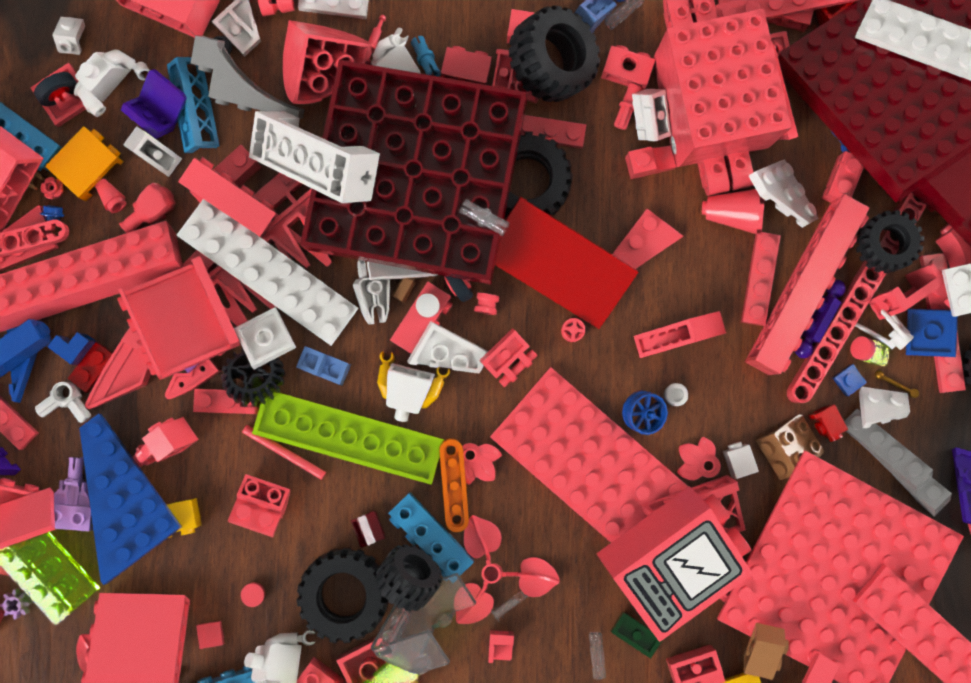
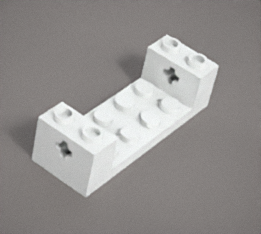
(330, 169)

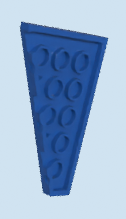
(124, 505)

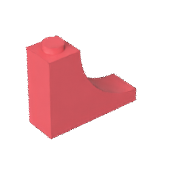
(954, 248)
(680, 334)

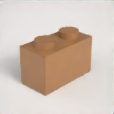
(765, 651)

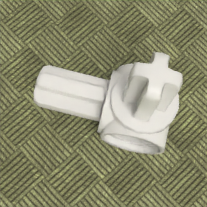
(57, 399)

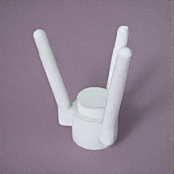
(899, 336)

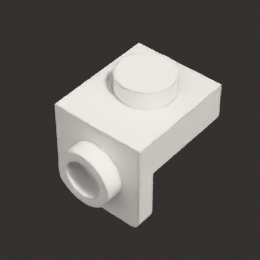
(68, 35)

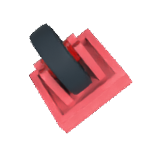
(58, 96)

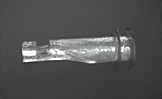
(507, 606)

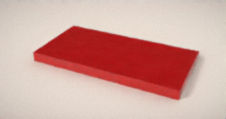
(562, 263)

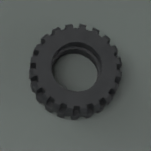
(572, 40)
(558, 168)
(317, 613)

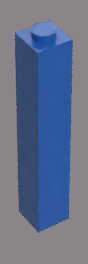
(22, 344)

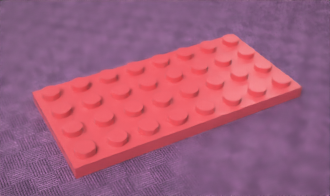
(584, 456)

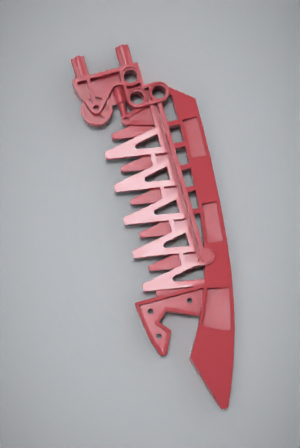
(127, 366)

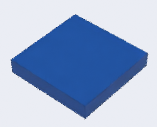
(932, 332)

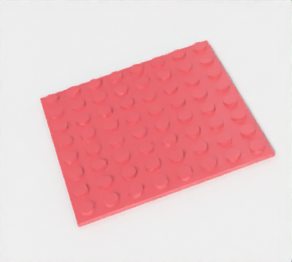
(819, 554)

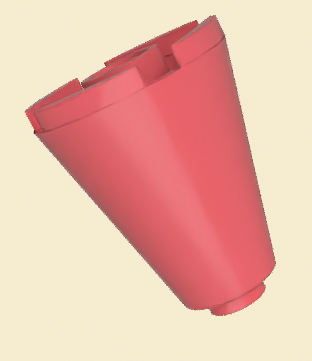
(737, 210)

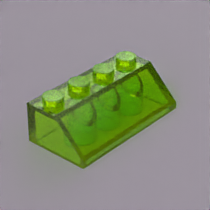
(48, 575)

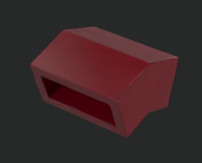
(368, 529)

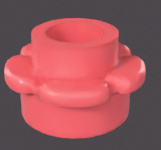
(56, 192)

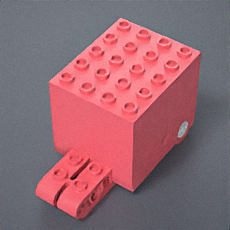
(719, 90)

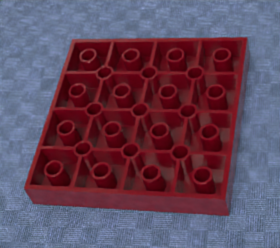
(884, 107)
(436, 149)

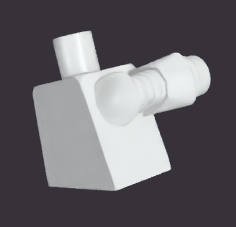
(393, 54)
(102, 75)
(277, 659)

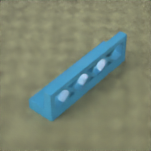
(188, 119)

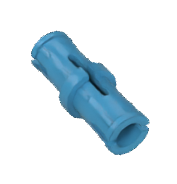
(425, 56)

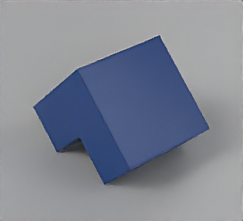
(72, 349)

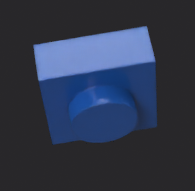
(849, 380)

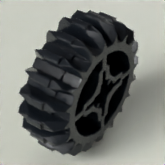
(257, 381)

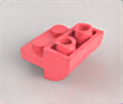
(259, 505)

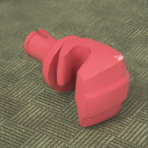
(149, 207)

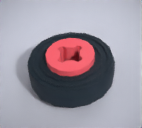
(459, 288)

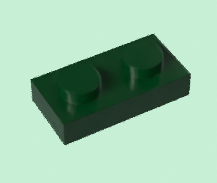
(635, 634)

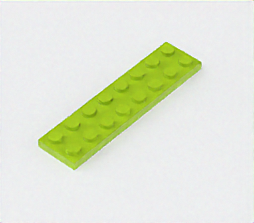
(349, 437)

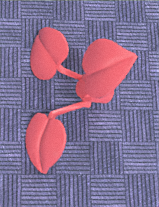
(535, 579)

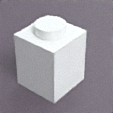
(740, 460)

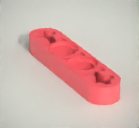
(23, 241)

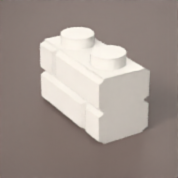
(651, 114)

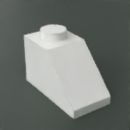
(152, 151)

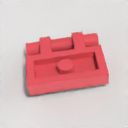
(504, 354)

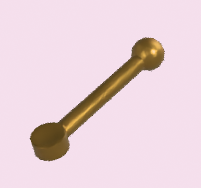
(913, 393)

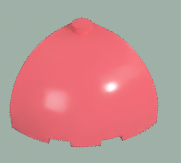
(313, 58)

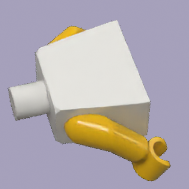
(407, 387)

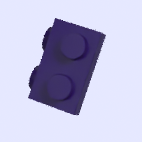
(157, 105)

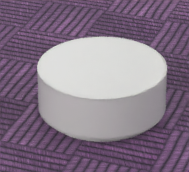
(427, 305)
(676, 394)

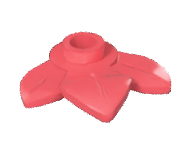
(695, 459)
(481, 464)

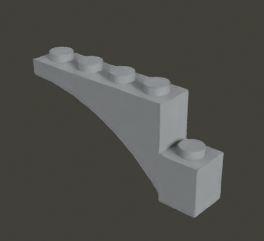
(230, 82)
(901, 463)

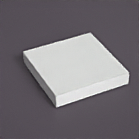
(264, 338)

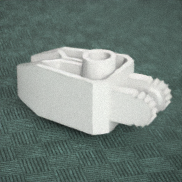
(371, 295)

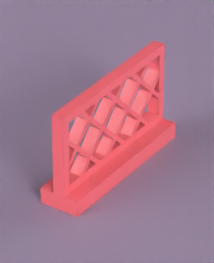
(720, 488)

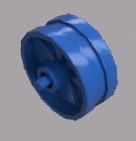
(645, 412)

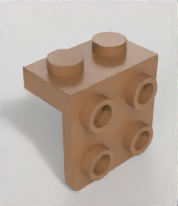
(787, 444)

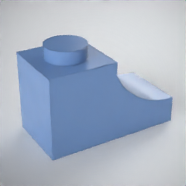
(595, 11)

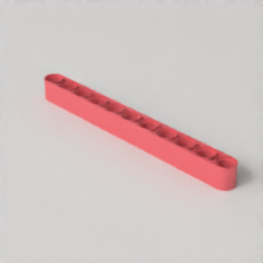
(856, 308)

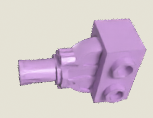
(72, 500)

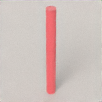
(286, 453)

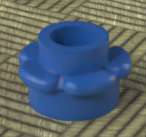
(52, 212)

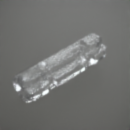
(622, 12)
(597, 655)

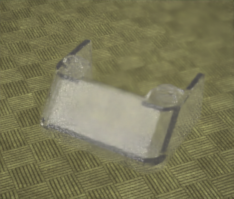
(407, 635)

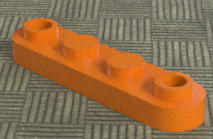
(454, 485)

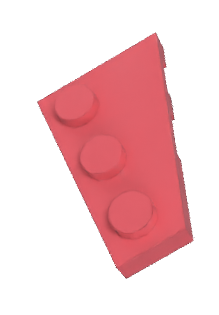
(646, 240)

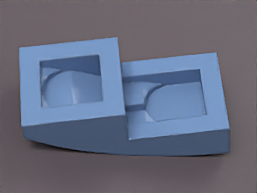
(323, 366)

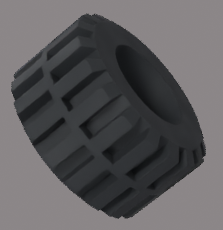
(907, 235)
(408, 577)

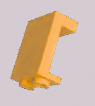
(83, 162)

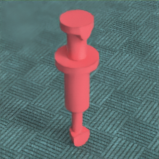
(375, 35)

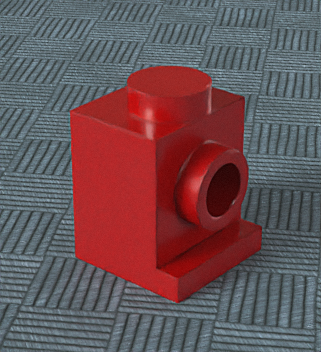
(829, 422)

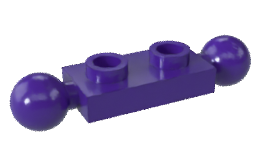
(821, 319)

